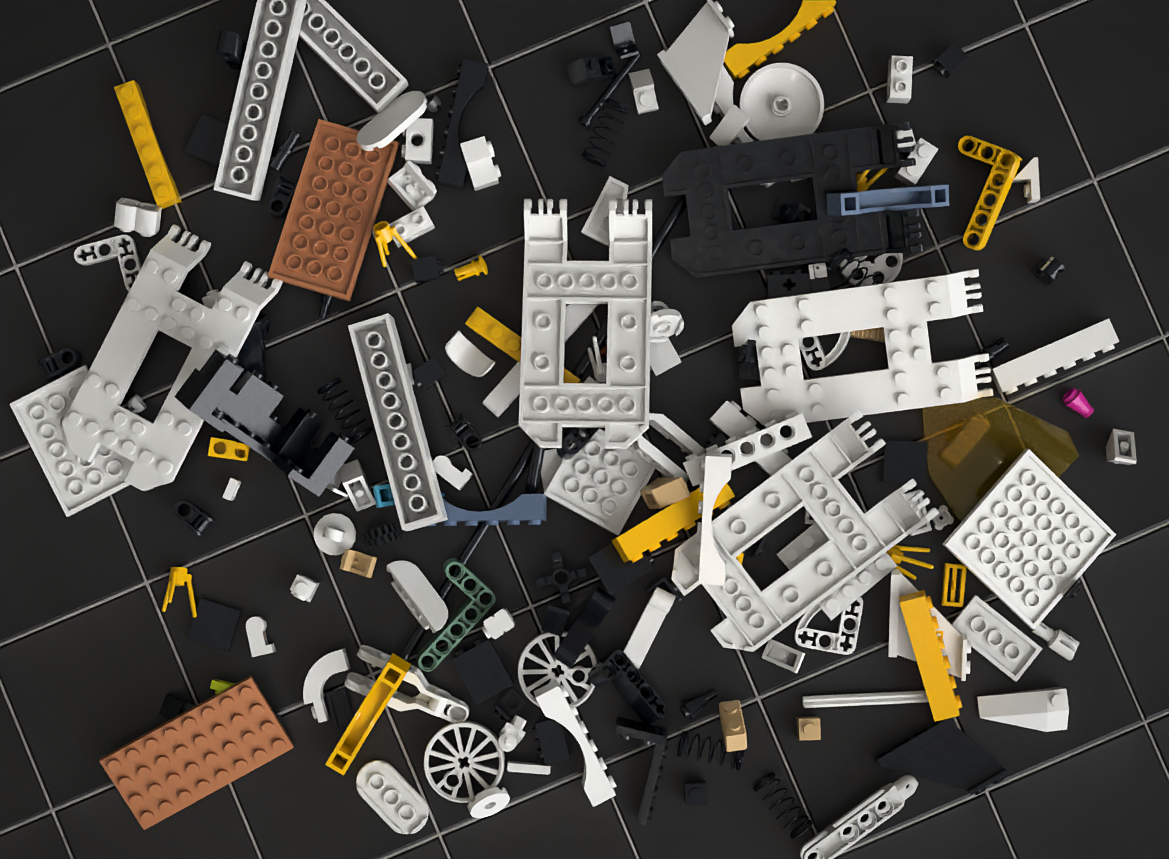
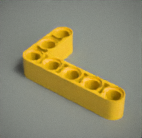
(990, 188)

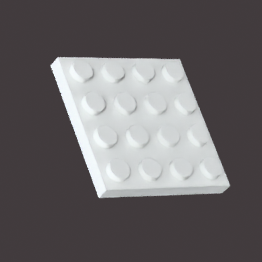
(601, 482)
(852, 589)

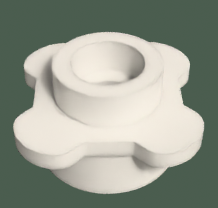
(947, 518)

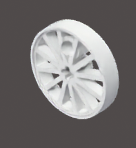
(553, 664)
(467, 769)

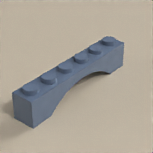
(887, 199)
(525, 508)

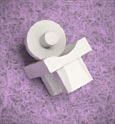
(511, 734)

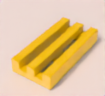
(947, 566)

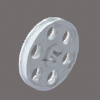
(878, 266)

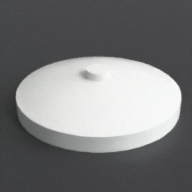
(781, 102)

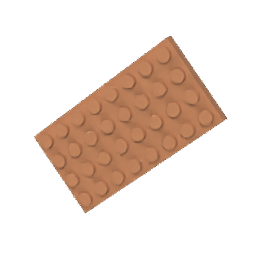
(332, 212)
(196, 752)

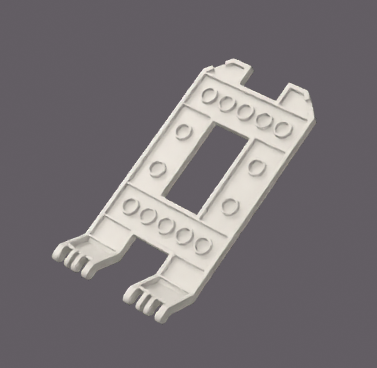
(553, 282)
(149, 307)
(901, 311)
(853, 535)

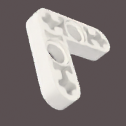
(115, 251)

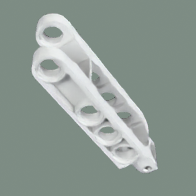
(832, 841)

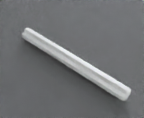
(864, 699)

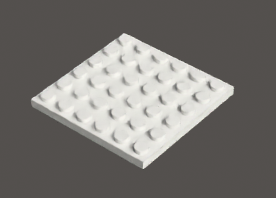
(1029, 539)

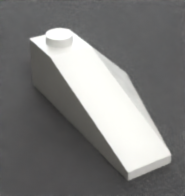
(1032, 709)

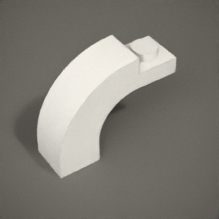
(317, 676)

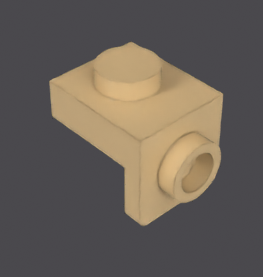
(358, 563)

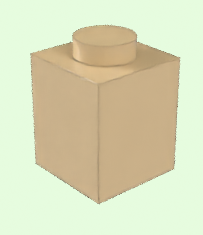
(808, 728)

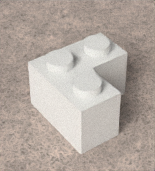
(478, 158)

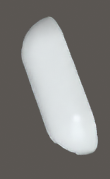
(418, 595)

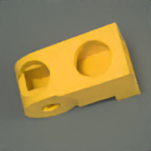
(228, 449)

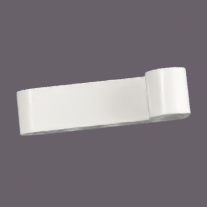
(648, 625)

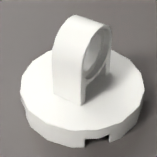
(664, 322)
(334, 534)

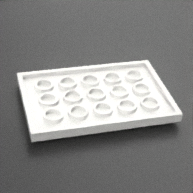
(71, 477)

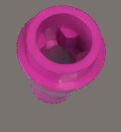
(1076, 401)

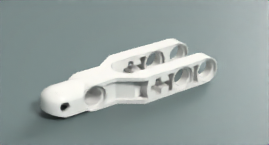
(656, 457)
(430, 699)

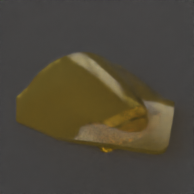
(980, 440)

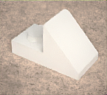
(643, 91)
(1030, 175)
(783, 655)

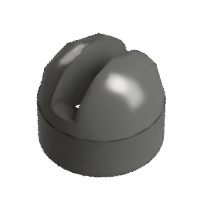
(433, 102)

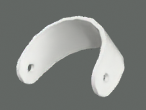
(467, 356)

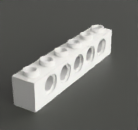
(799, 433)

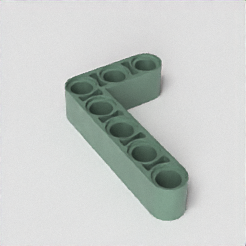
(458, 617)

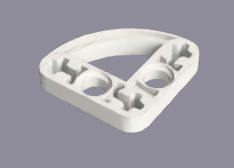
(826, 360)
(836, 638)

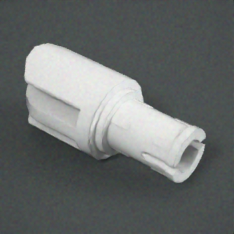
(1057, 641)

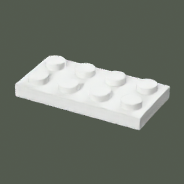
(996, 638)

